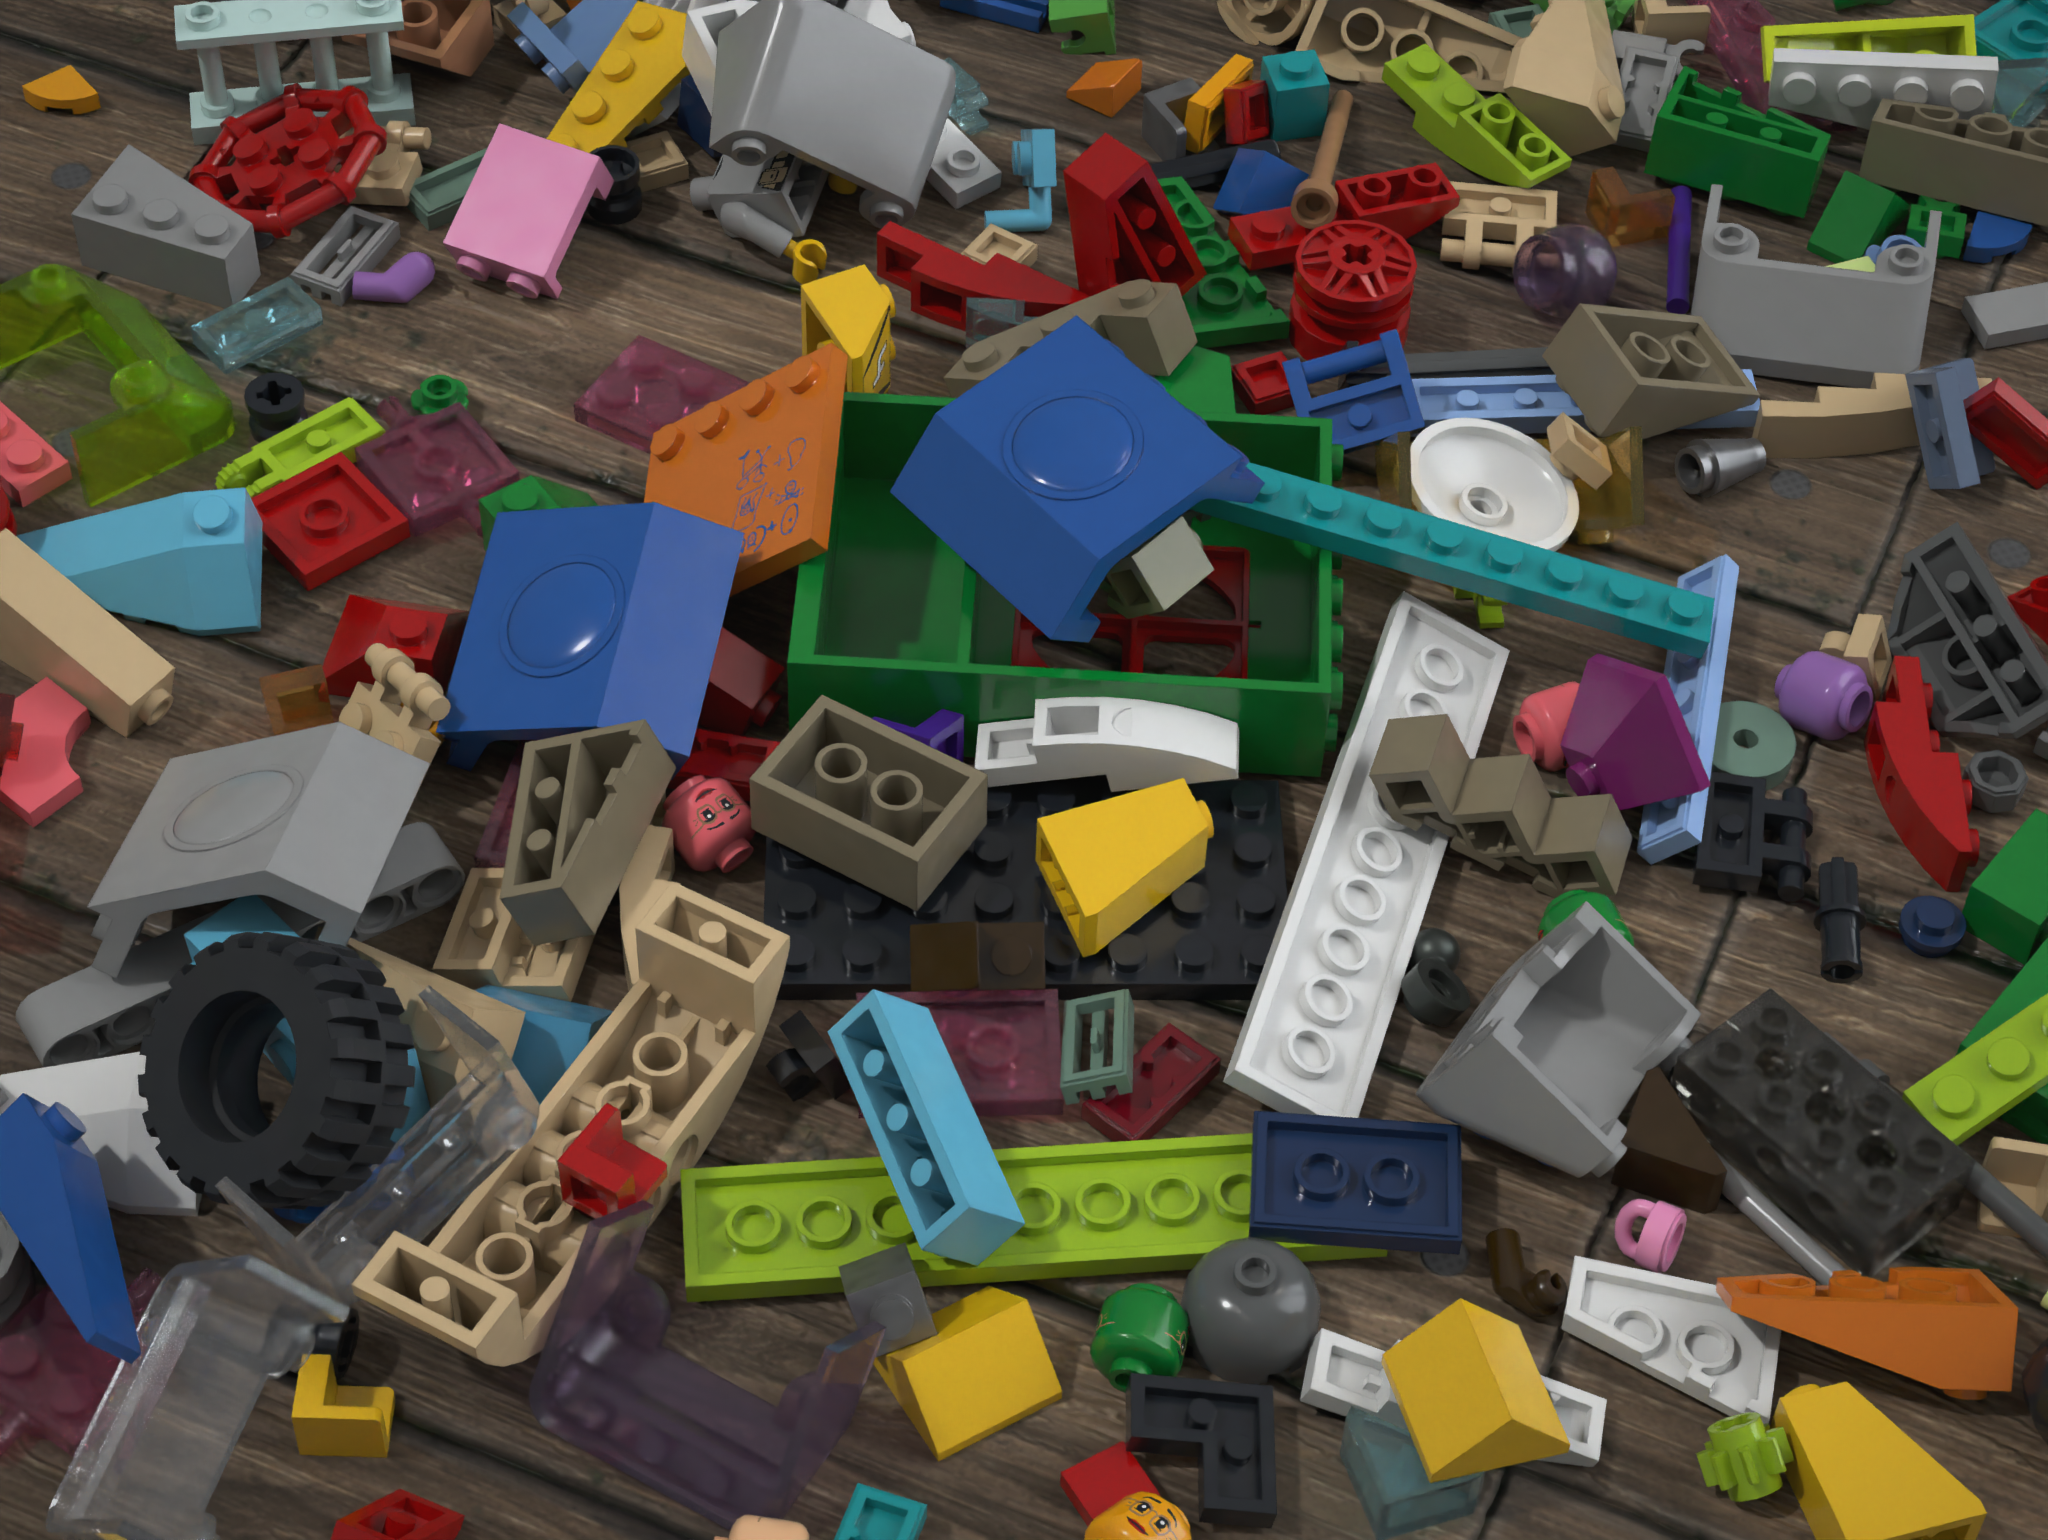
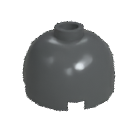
(1251, 1310)

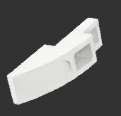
(1121, 738)

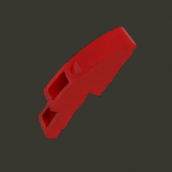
(1397, 199)
(944, 279)
(1917, 781)

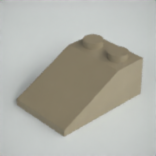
(1645, 370)

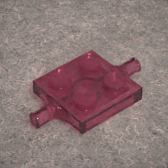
(434, 465)
(51, 1374)

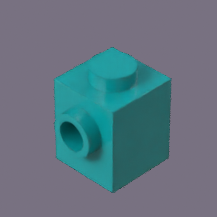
(1295, 94)

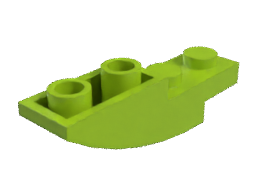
(1473, 131)

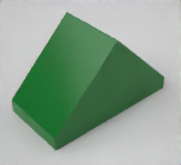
(1855, 219)

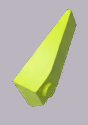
(1902, 35)

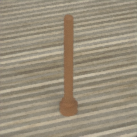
(1316, 198)

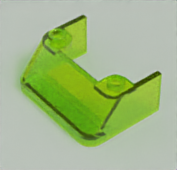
(162, 395)

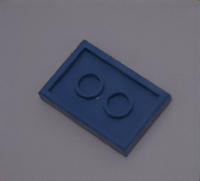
(1356, 1182)

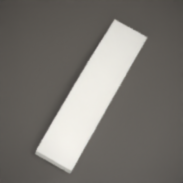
(1351, 1374)

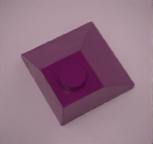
(1629, 737)

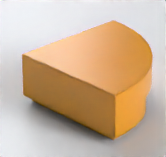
(62, 90)

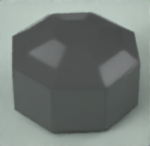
(1996, 781)

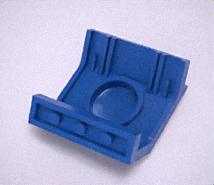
(1064, 473)
(591, 626)

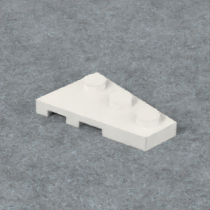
(1675, 1333)

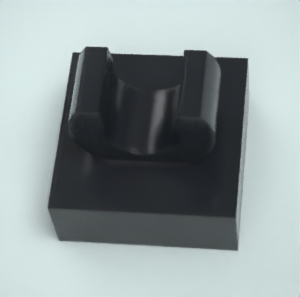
(810, 1060)

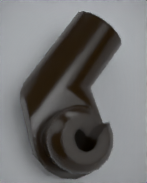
(1530, 1292)

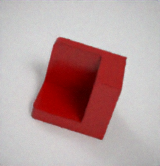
(604, 1170)

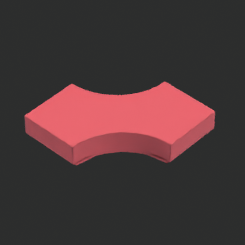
(42, 776)

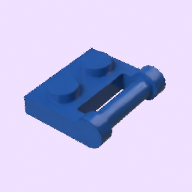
(1366, 411)

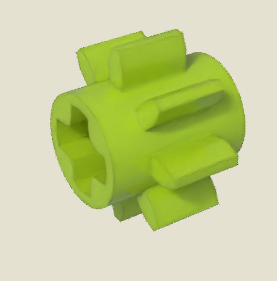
(1745, 1457)

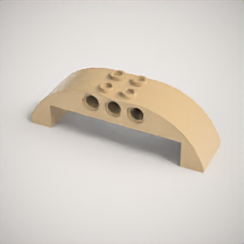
(673, 1070)

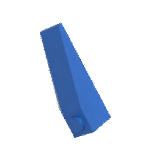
(63, 1220)

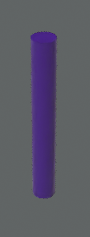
(1679, 252)

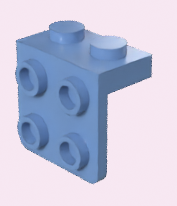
(574, 42)

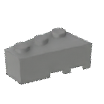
(165, 233)

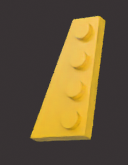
(627, 80)

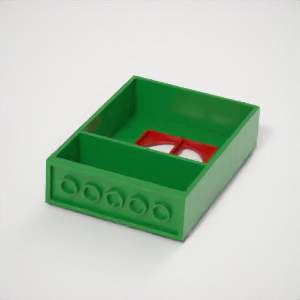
(912, 629)

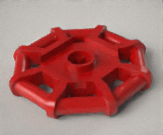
(302, 138)

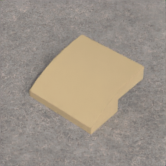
(491, 948)

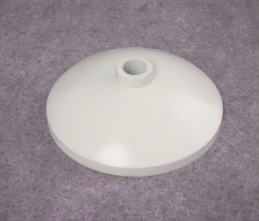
(1492, 482)

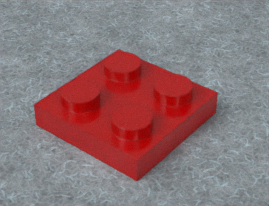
(327, 521)

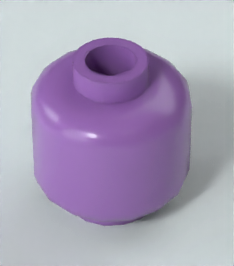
(1824, 695)

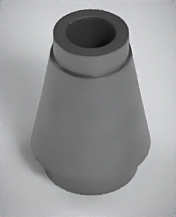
(1716, 464)

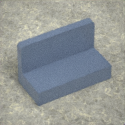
(1948, 448)

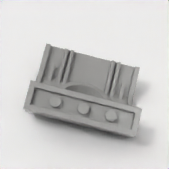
(268, 817)

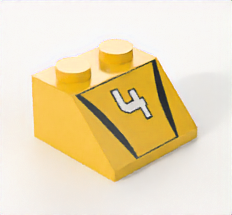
(856, 318)

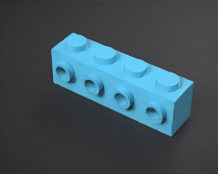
(925, 1128)

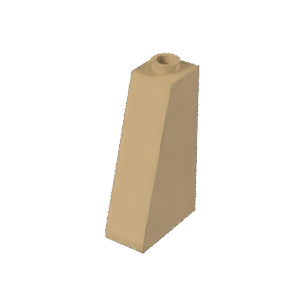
(76, 643)

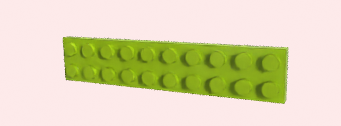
(1082, 1206)

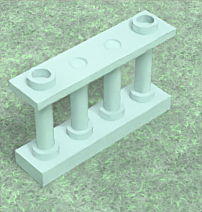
(265, 22)

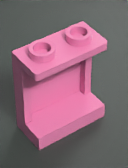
(524, 210)

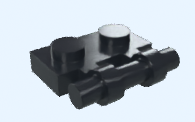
(1733, 834)

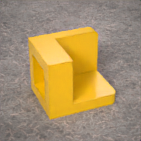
(338, 1417)

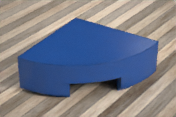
(1995, 237)

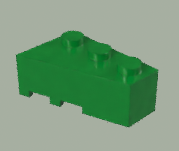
(1719, 141)

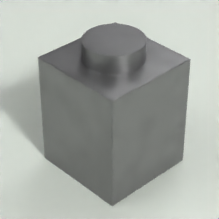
(888, 1292)

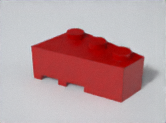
(1124, 222)

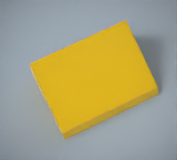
(975, 1373)
(1472, 1394)

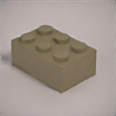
(869, 802)

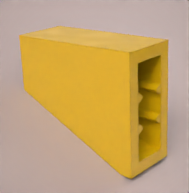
(1121, 857)
(1867, 1476)

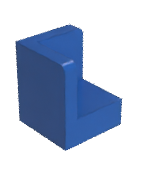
(1257, 183)

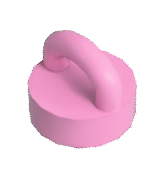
(1658, 1238)

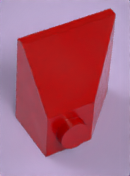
(420, 631)

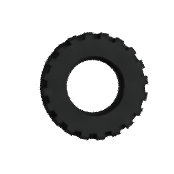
(208, 1058)

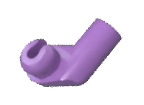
(398, 283)

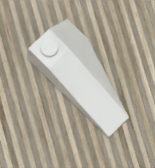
(110, 1107)

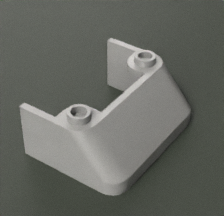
(1813, 318)

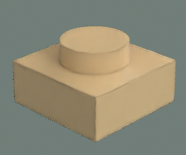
(1578, 452)

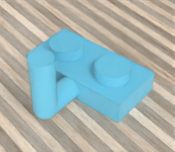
(1036, 163)

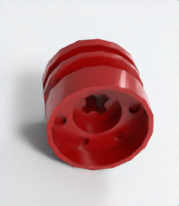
(1350, 287)

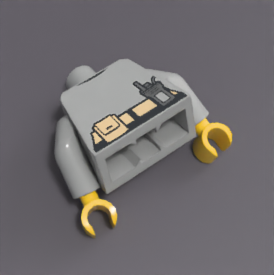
(770, 206)

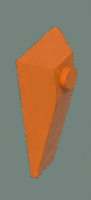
(1921, 1323)

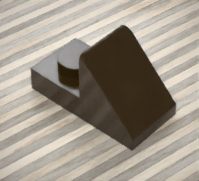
(977, 956)

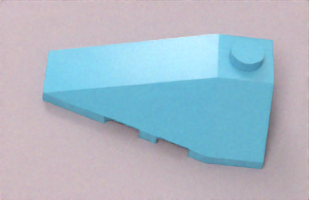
(167, 560)

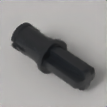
(1839, 921)

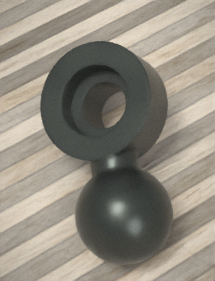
(1431, 987)

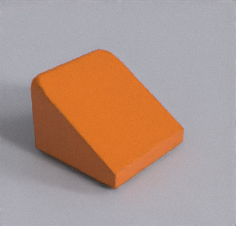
(1108, 85)

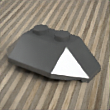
(1969, 642)

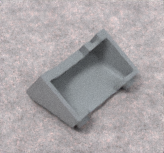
(834, 96)
(1562, 1047)

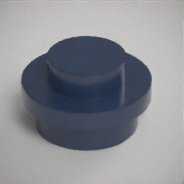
(1931, 926)

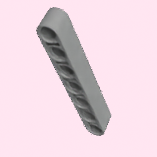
(102, 1015)

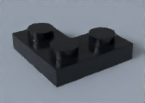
(1222, 1426)

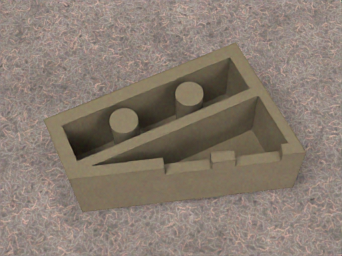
(579, 824)

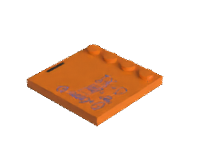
(760, 464)

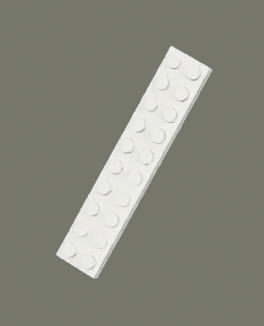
(1360, 881)

